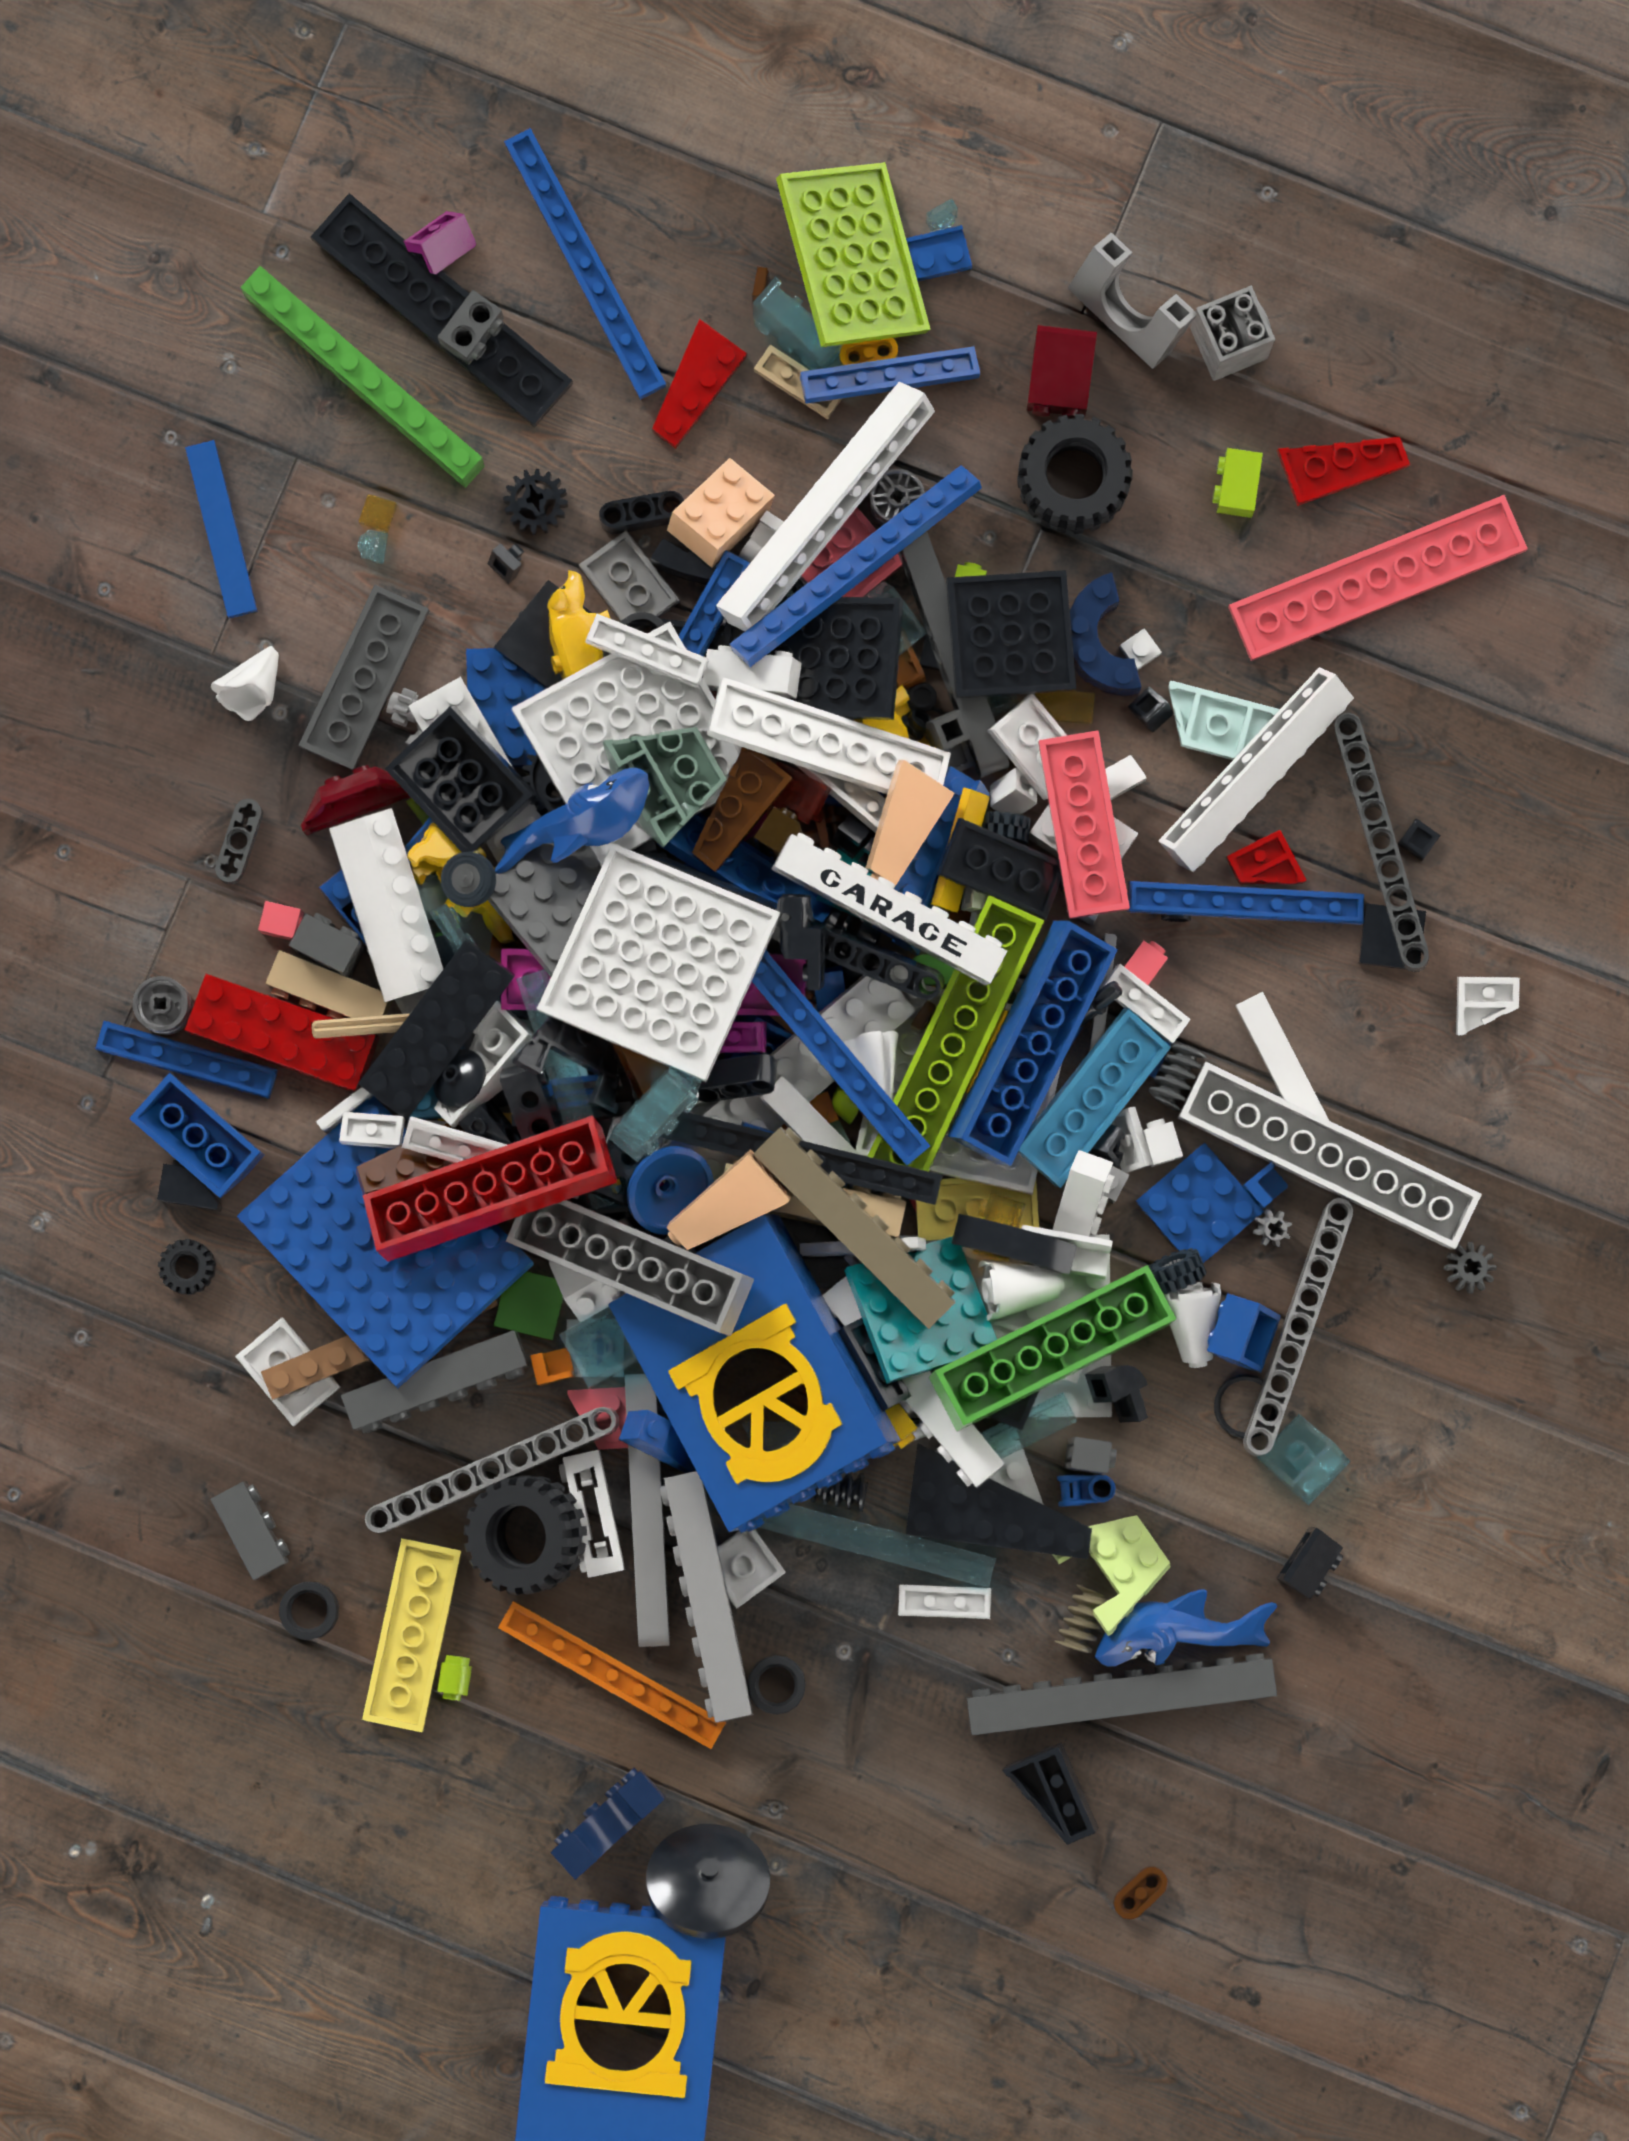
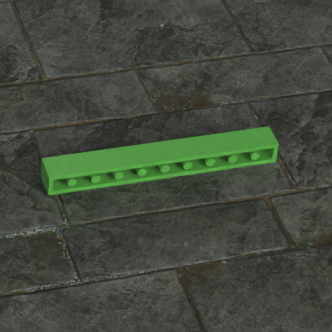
(362, 376)

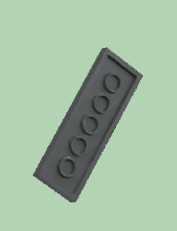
(364, 678)

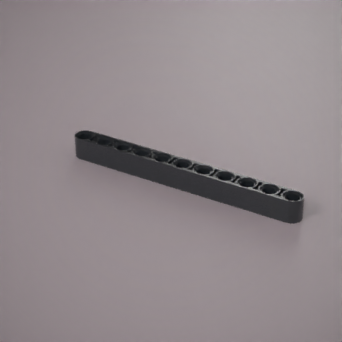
(833, 935)

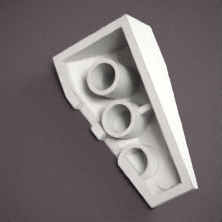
(497, 1042)

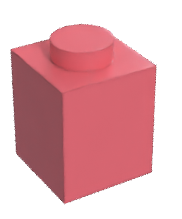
(280, 920)
(1147, 961)

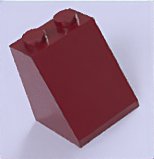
(1061, 371)

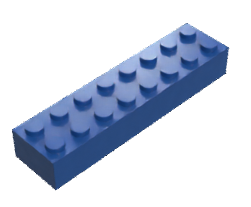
(1032, 1042)

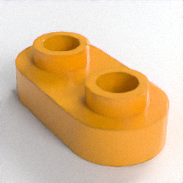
(868, 351)

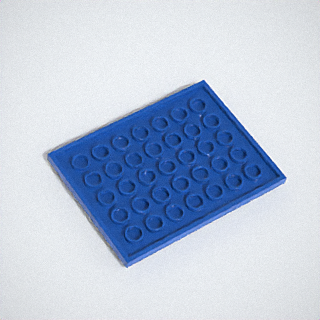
(392, 1309)

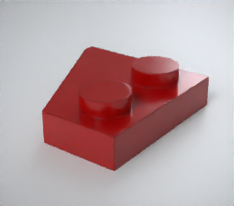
(1266, 862)

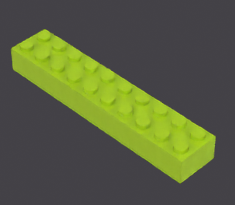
(960, 1034)

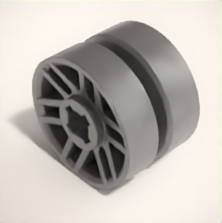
(893, 484)
(147, 1006)

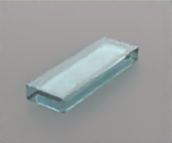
(1042, 1421)

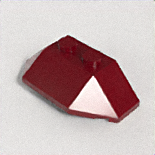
(351, 797)

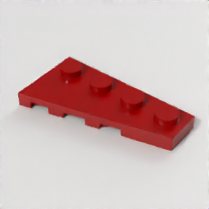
(698, 380)
(1332, 468)

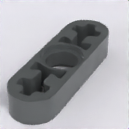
(225, 860)

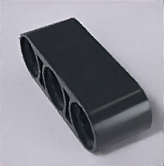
(628, 506)
(739, 1078)

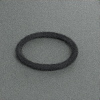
(1217, 1411)

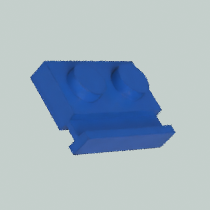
(939, 253)

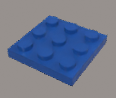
(1199, 1204)

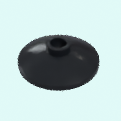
(461, 1079)

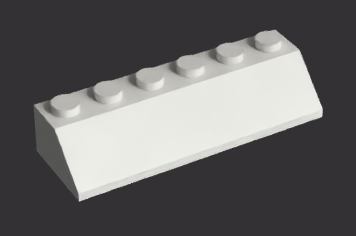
(387, 904)

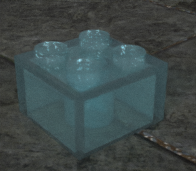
(599, 1348)

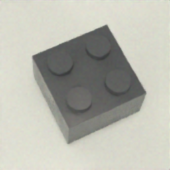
(328, 946)

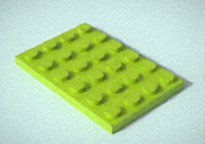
(853, 254)

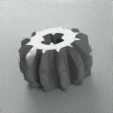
(1469, 1278)

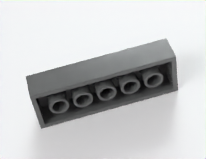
(437, 1380)

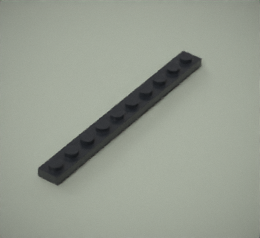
(850, 1167)

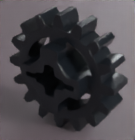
(546, 498)

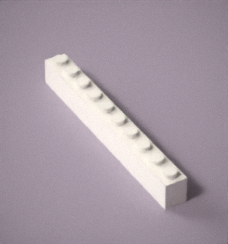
(826, 507)

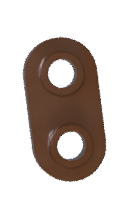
(1140, 1892)

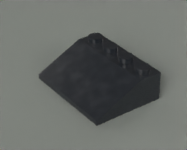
(461, 781)

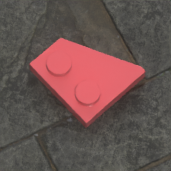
(590, 1399)

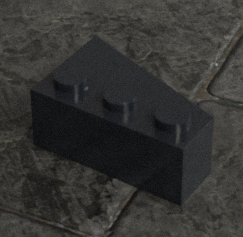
(1055, 1791)

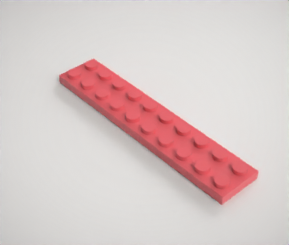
(1377, 577)

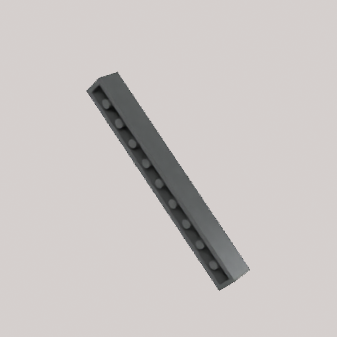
(1121, 1695)

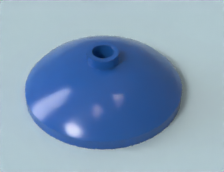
(685, 1179)

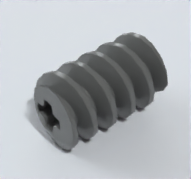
(1176, 1075)

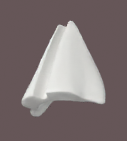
(249, 685)
(878, 1055)

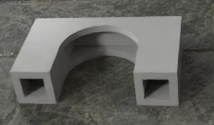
(1099, 290)

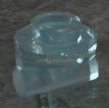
(373, 546)

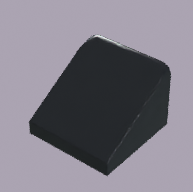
(1151, 709)

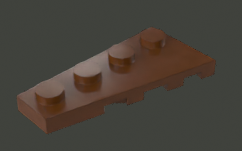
(745, 798)

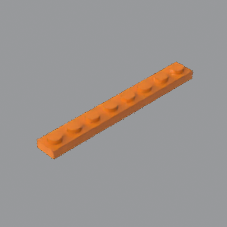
(611, 1674)

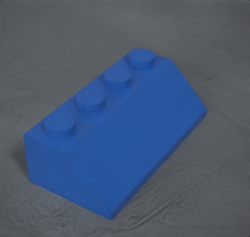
(196, 1136)

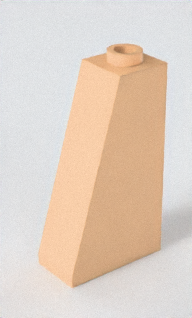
(906, 820)
(732, 1200)

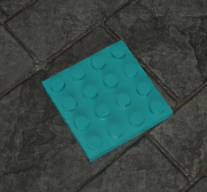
(900, 1338)

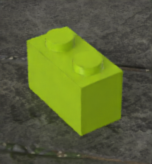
(1238, 482)

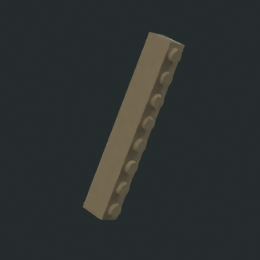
(855, 1227)

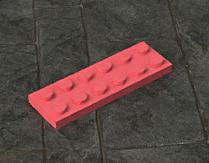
(1083, 824)

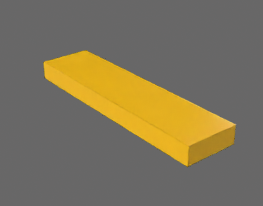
(973, 809)

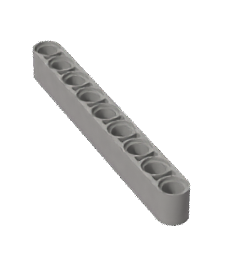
(1309, 1316)
(478, 1475)
(647, 1527)

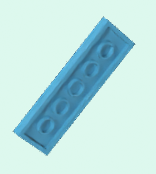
(1093, 1096)

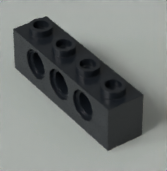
(515, 1083)

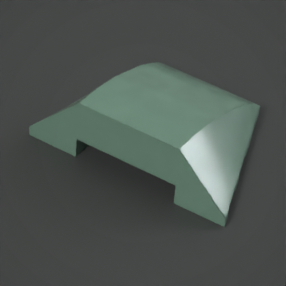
(679, 776)

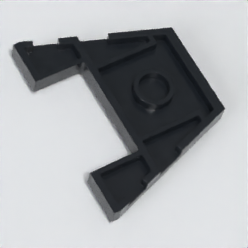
(580, 1047)

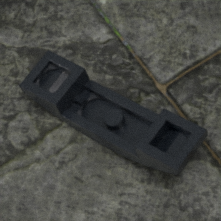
(1014, 1243)

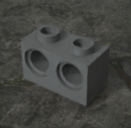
(464, 325)

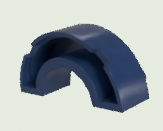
(1091, 660)
(607, 1822)

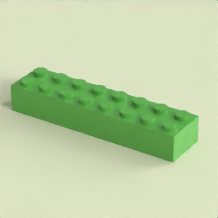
(1052, 1348)

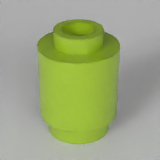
(454, 1677)

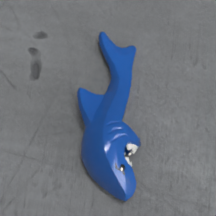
(590, 818)
(1161, 1625)

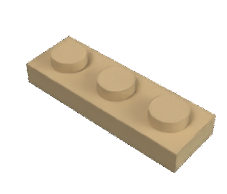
(785, 374)

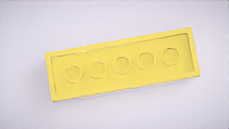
(412, 1635)

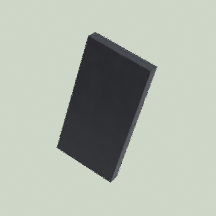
(1001, 868)

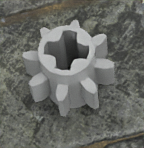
(399, 704)
(1264, 1231)

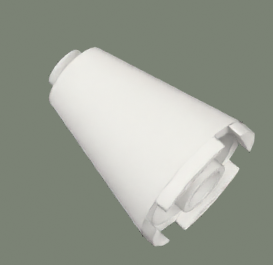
(1015, 1287)
(1195, 1319)

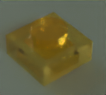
(377, 513)

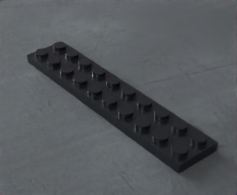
(430, 300)

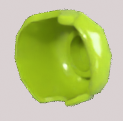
(844, 1106)

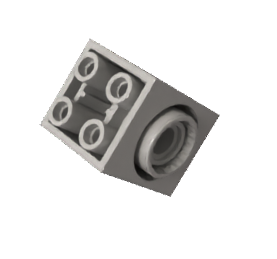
(1232, 333)

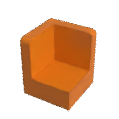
(552, 1366)

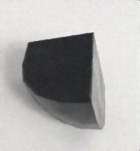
(1108, 1145)

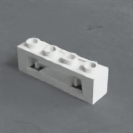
(581, 1464)

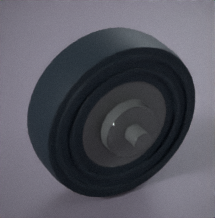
(468, 879)

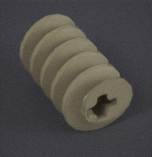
(1082, 1622)

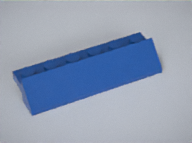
(921, 873)

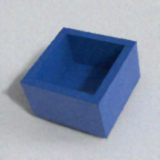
(1243, 1332)

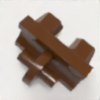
(820, 835)

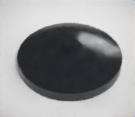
(708, 1881)

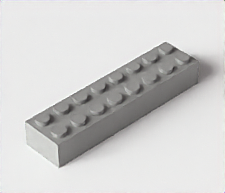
(635, 1263)
(708, 1597)

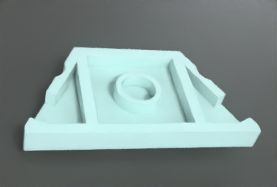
(1216, 721)

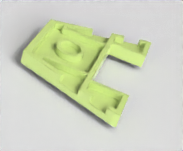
(1130, 1564)

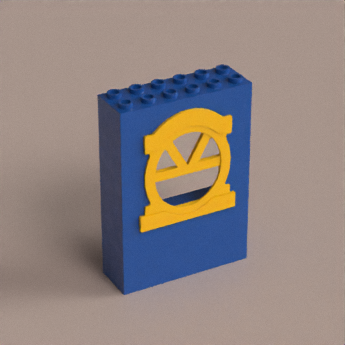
(780, 1315)
(561, 2086)

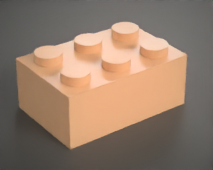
(720, 512)

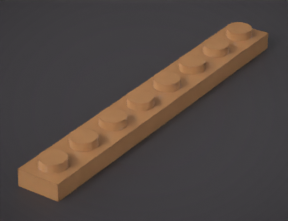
(317, 1365)

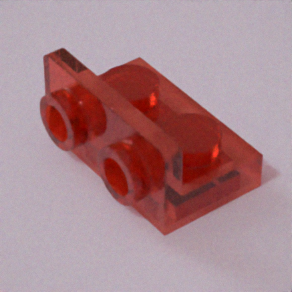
(802, 795)

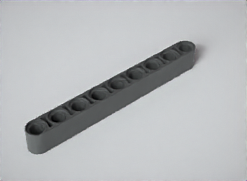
(932, 603)
(1377, 828)

